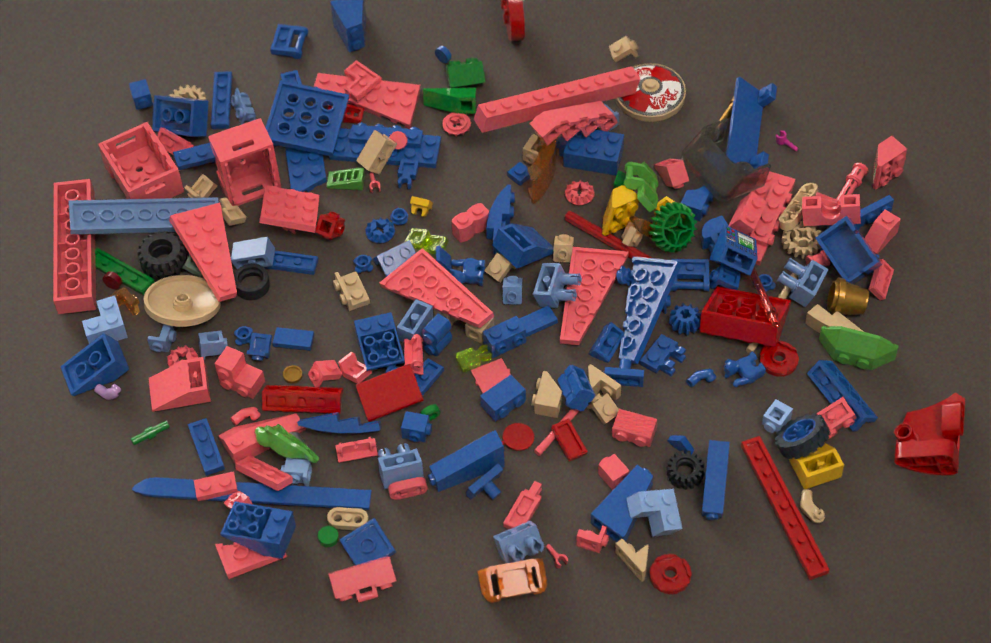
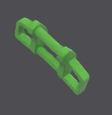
(646, 184)

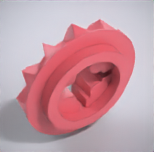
(455, 118)
(572, 193)
(189, 353)

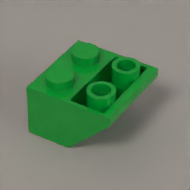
(465, 73)

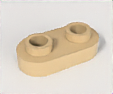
(349, 517)

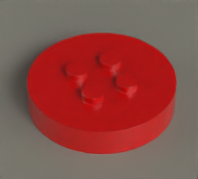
(514, 19)

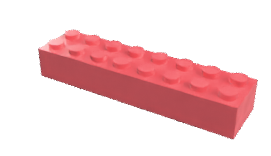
(73, 253)

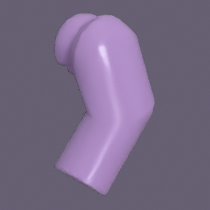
(108, 394)

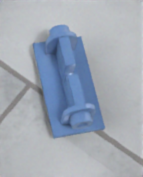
(243, 107)

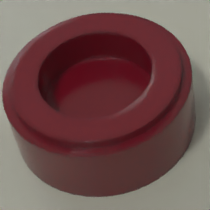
(112, 280)

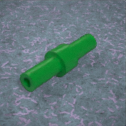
(150, 432)

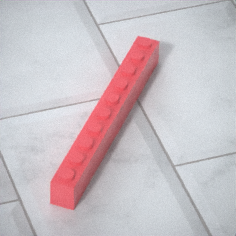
(530, 104)

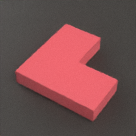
(363, 81)

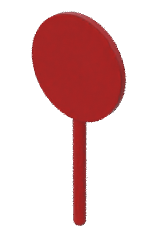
(518, 436)

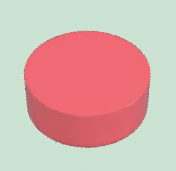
(400, 138)

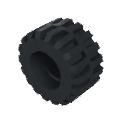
(159, 245)

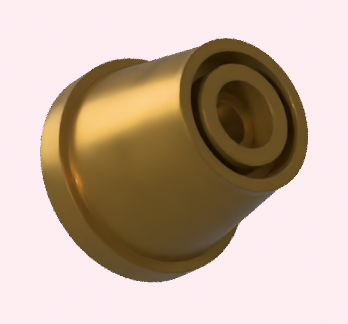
(847, 298)

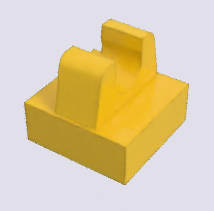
(420, 203)

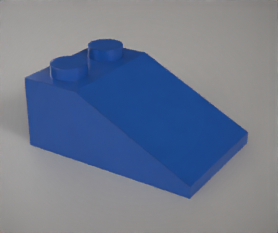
(180, 115)
(94, 365)

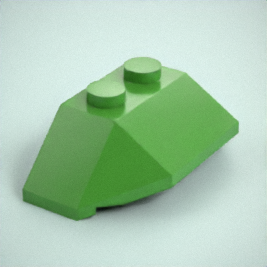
(857, 347)

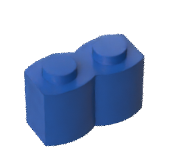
(436, 335)

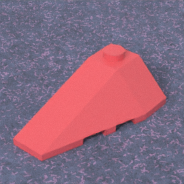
(242, 441)

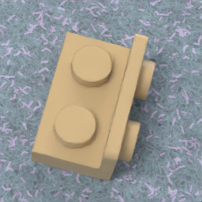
(352, 290)

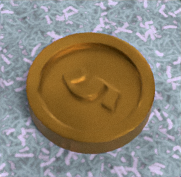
(292, 374)

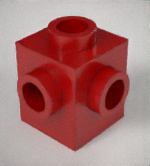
(330, 225)

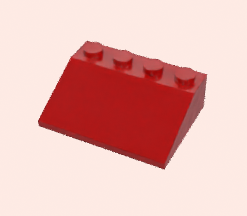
(742, 316)

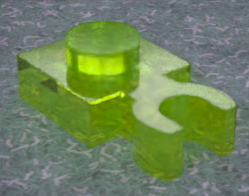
(472, 359)

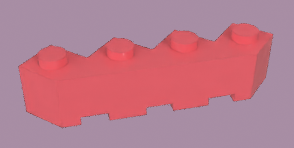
(571, 120)

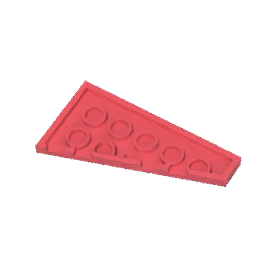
(387, 99)
(206, 241)
(431, 283)

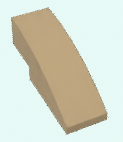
(820, 317)

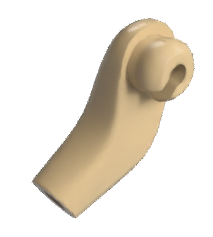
(809, 509)

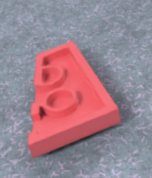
(239, 559)

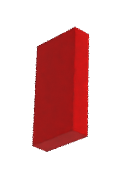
(569, 440)

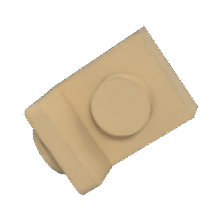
(531, 149)

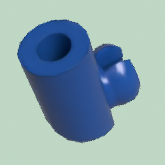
(699, 375)

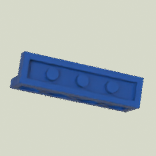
(835, 386)

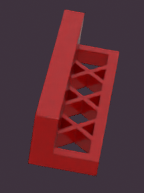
(302, 398)

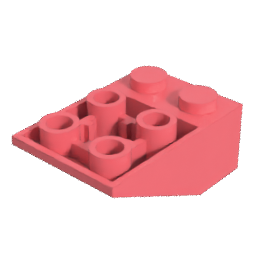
(180, 385)

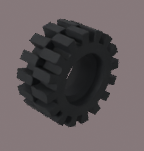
(688, 460)

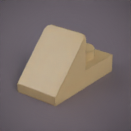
(602, 382)
(634, 560)

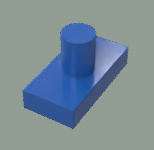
(625, 375)
(486, 483)

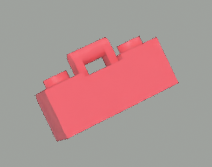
(351, 579)

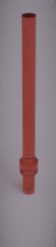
(770, 311)

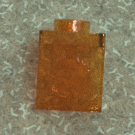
(124, 297)

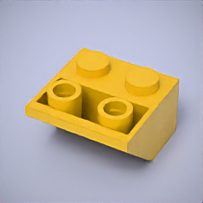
(620, 207)
(818, 467)

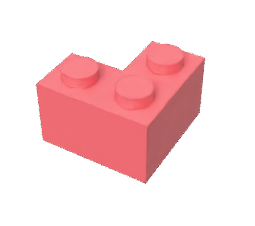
(238, 375)

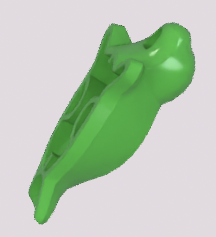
(284, 443)

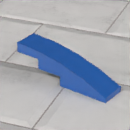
(332, 423)

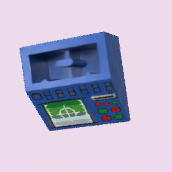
(735, 250)

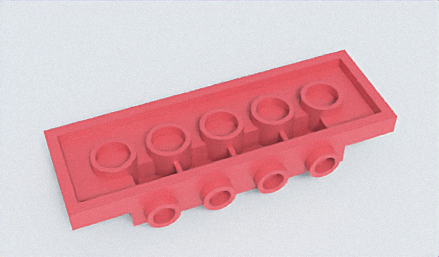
(776, 194)

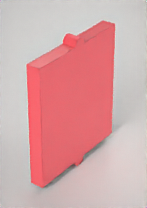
(490, 374)

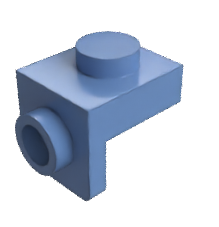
(512, 290)
(164, 341)

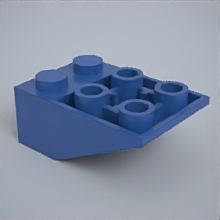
(521, 244)
(378, 341)
(260, 528)

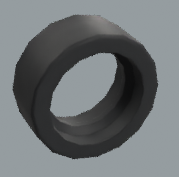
(252, 270)

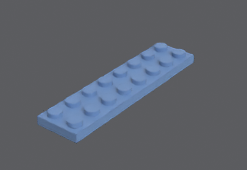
(129, 214)

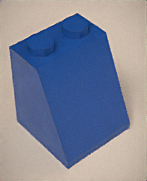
(350, 22)

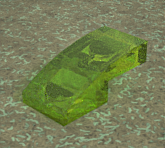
(422, 239)

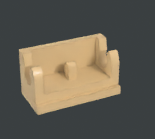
(376, 152)

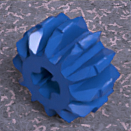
(685, 319)

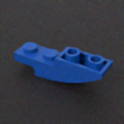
(500, 213)

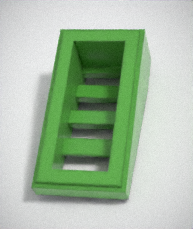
(355, 175)

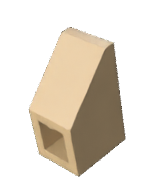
(548, 398)

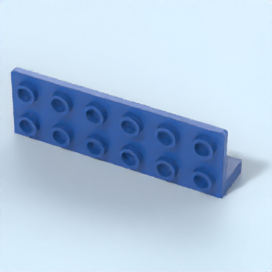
(746, 123)

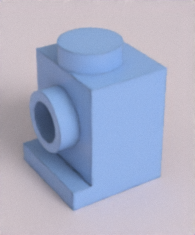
(776, 416)
(299, 470)

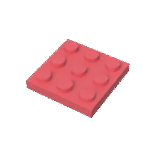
(289, 208)

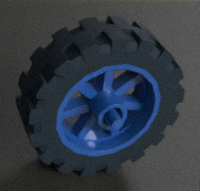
(802, 436)

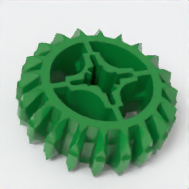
(674, 237)

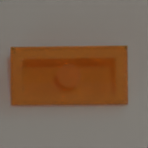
(642, 225)

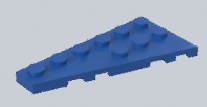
(645, 299)

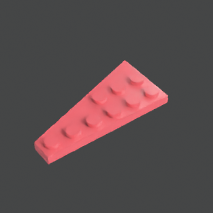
(598, 274)

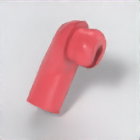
(244, 413)

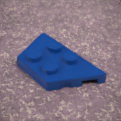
(305, 169)

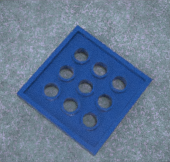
(295, 123)

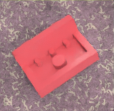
(837, 416)

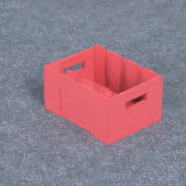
(258, 165)
(159, 175)

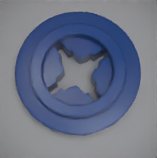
(375, 235)

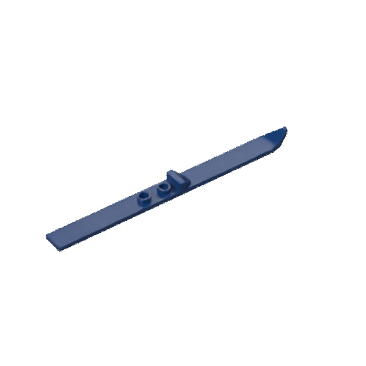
(262, 493)

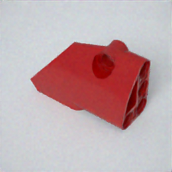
(931, 437)

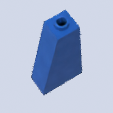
(468, 462)
(715, 479)
(614, 509)

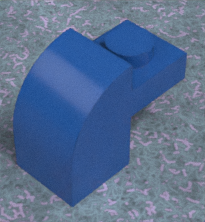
(711, 232)

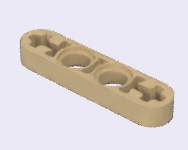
(789, 218)

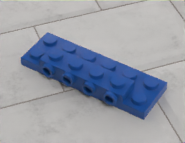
(418, 148)

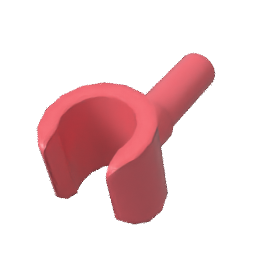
(374, 183)
(556, 556)

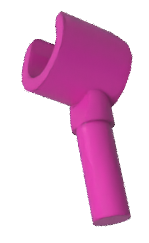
(782, 139)

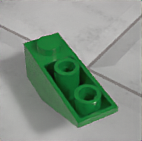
(451, 99)

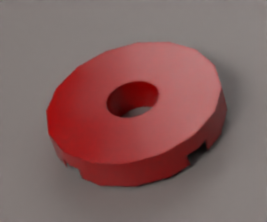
(779, 368)
(674, 584)

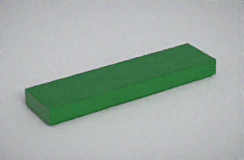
(130, 276)

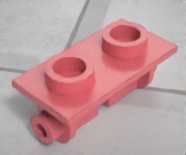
(414, 353)
(356, 450)

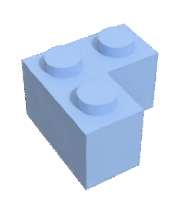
(109, 322)
(659, 507)

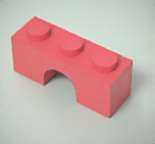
(816, 213)

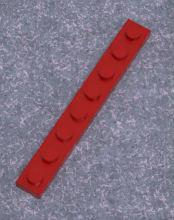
(785, 508)

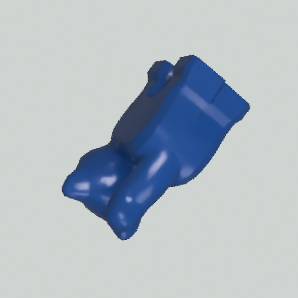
(472, 271)
(746, 368)

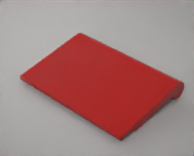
(389, 392)

